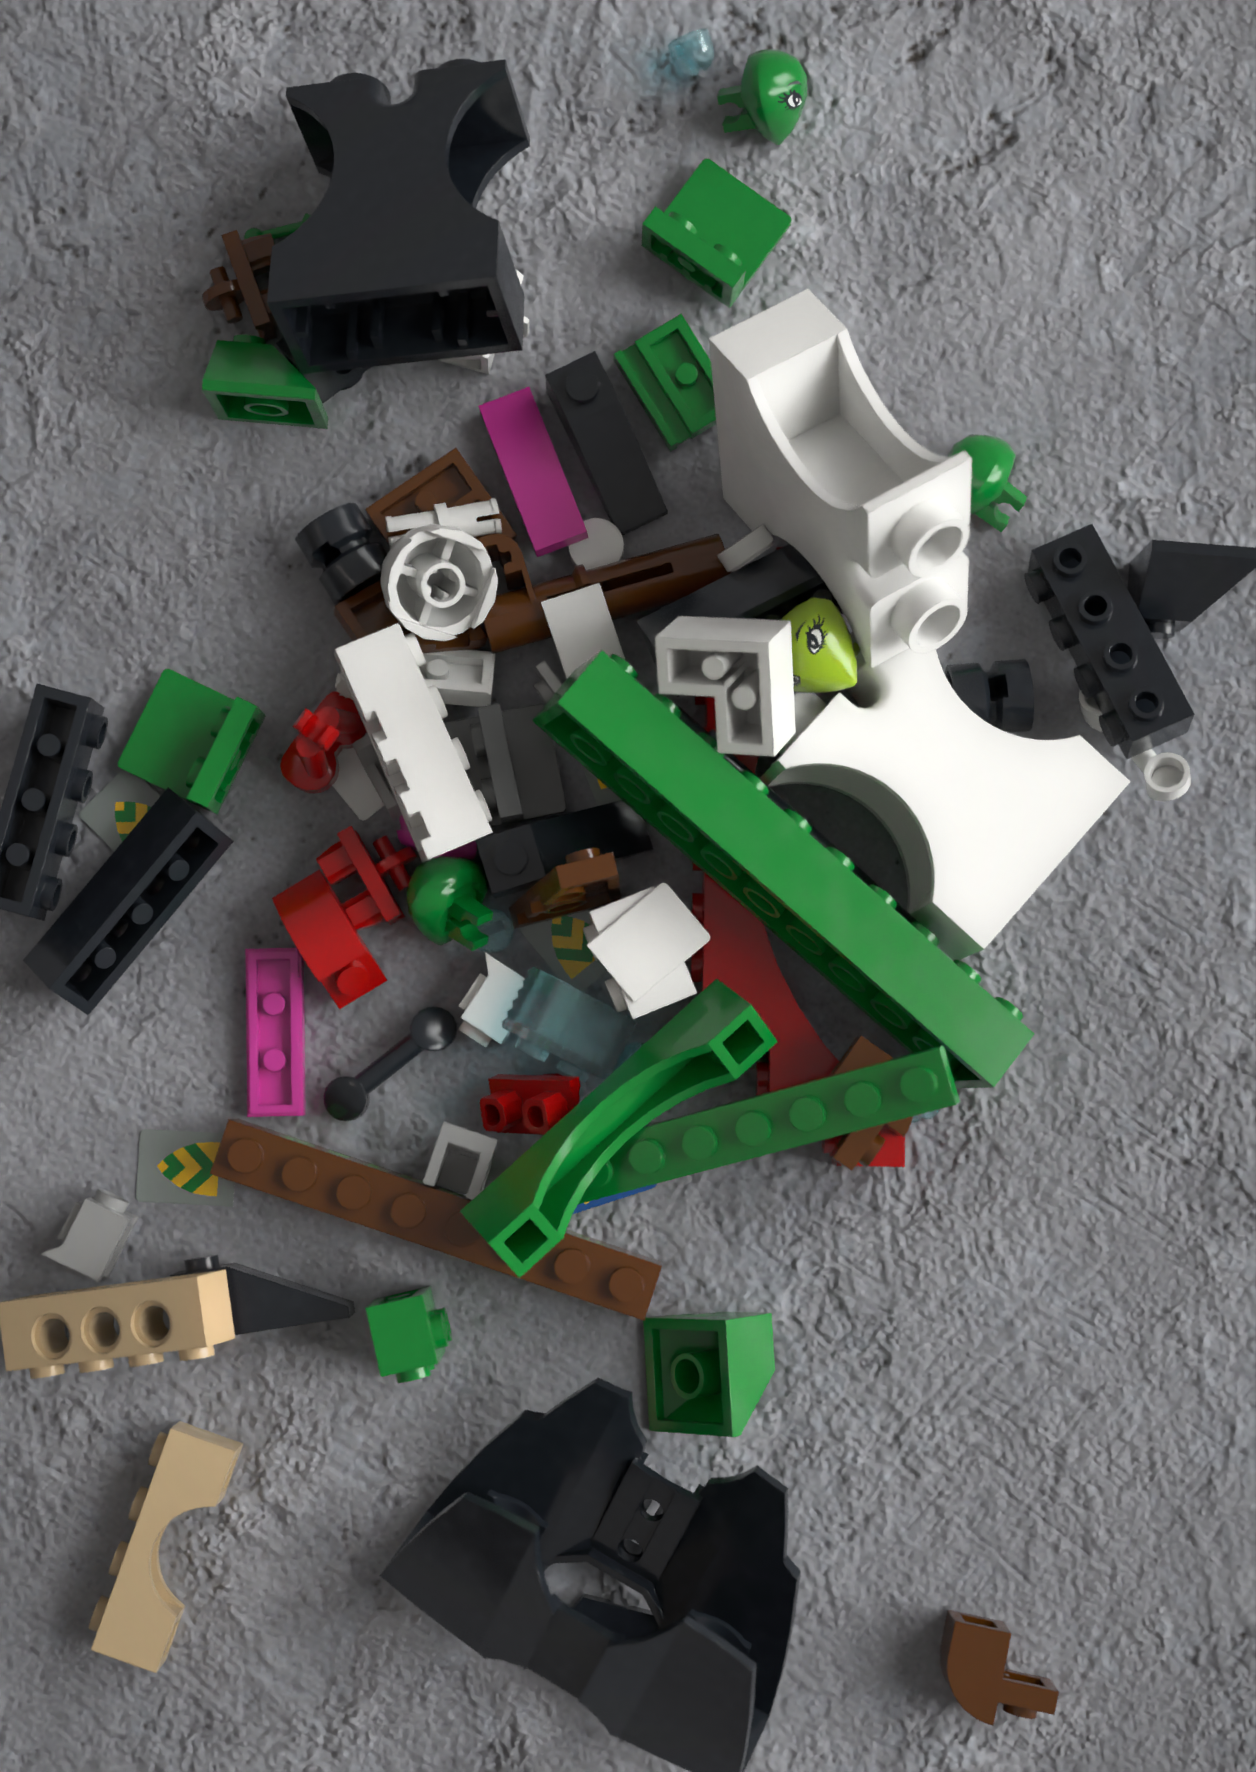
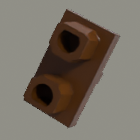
(249, 259)

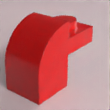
(328, 939)

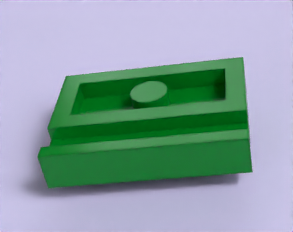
(671, 381)

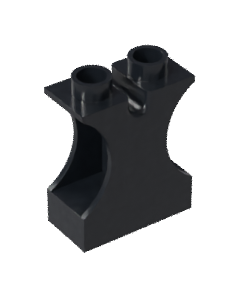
(396, 249)

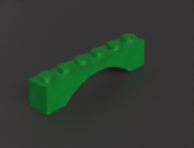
(536, 1195)

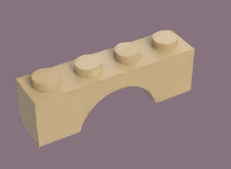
(142, 1611)

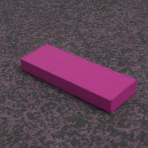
(533, 472)
(275, 1032)

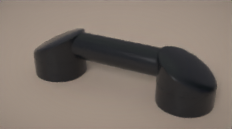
(349, 1097)

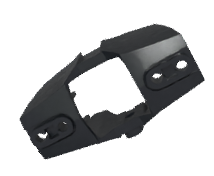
(706, 1563)

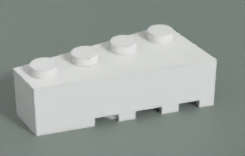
(412, 741)

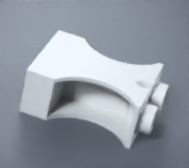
(840, 478)
(964, 802)

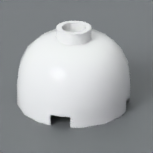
(438, 581)

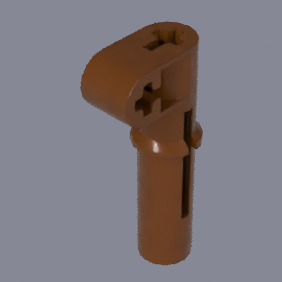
(627, 586)

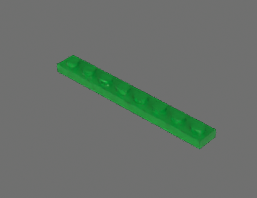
(779, 1121)

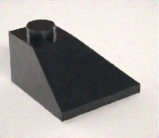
(1183, 579)

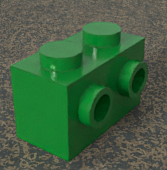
(408, 1333)

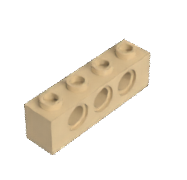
(194, 1303)

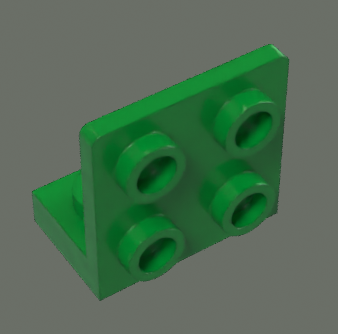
(715, 232)
(191, 740)

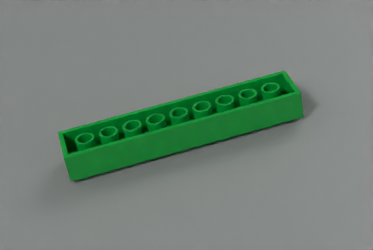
(781, 871)

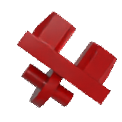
(352, 856)
(528, 1102)

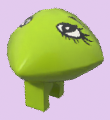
(821, 648)

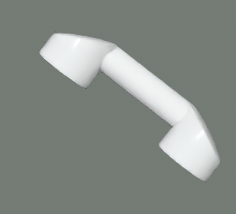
(1165, 774)

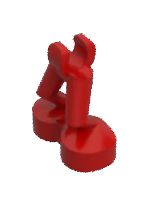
(312, 756)

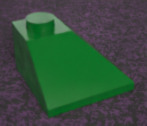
(259, 385)
(706, 1370)

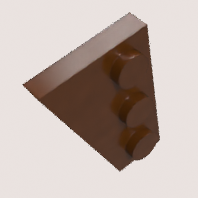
(571, 888)

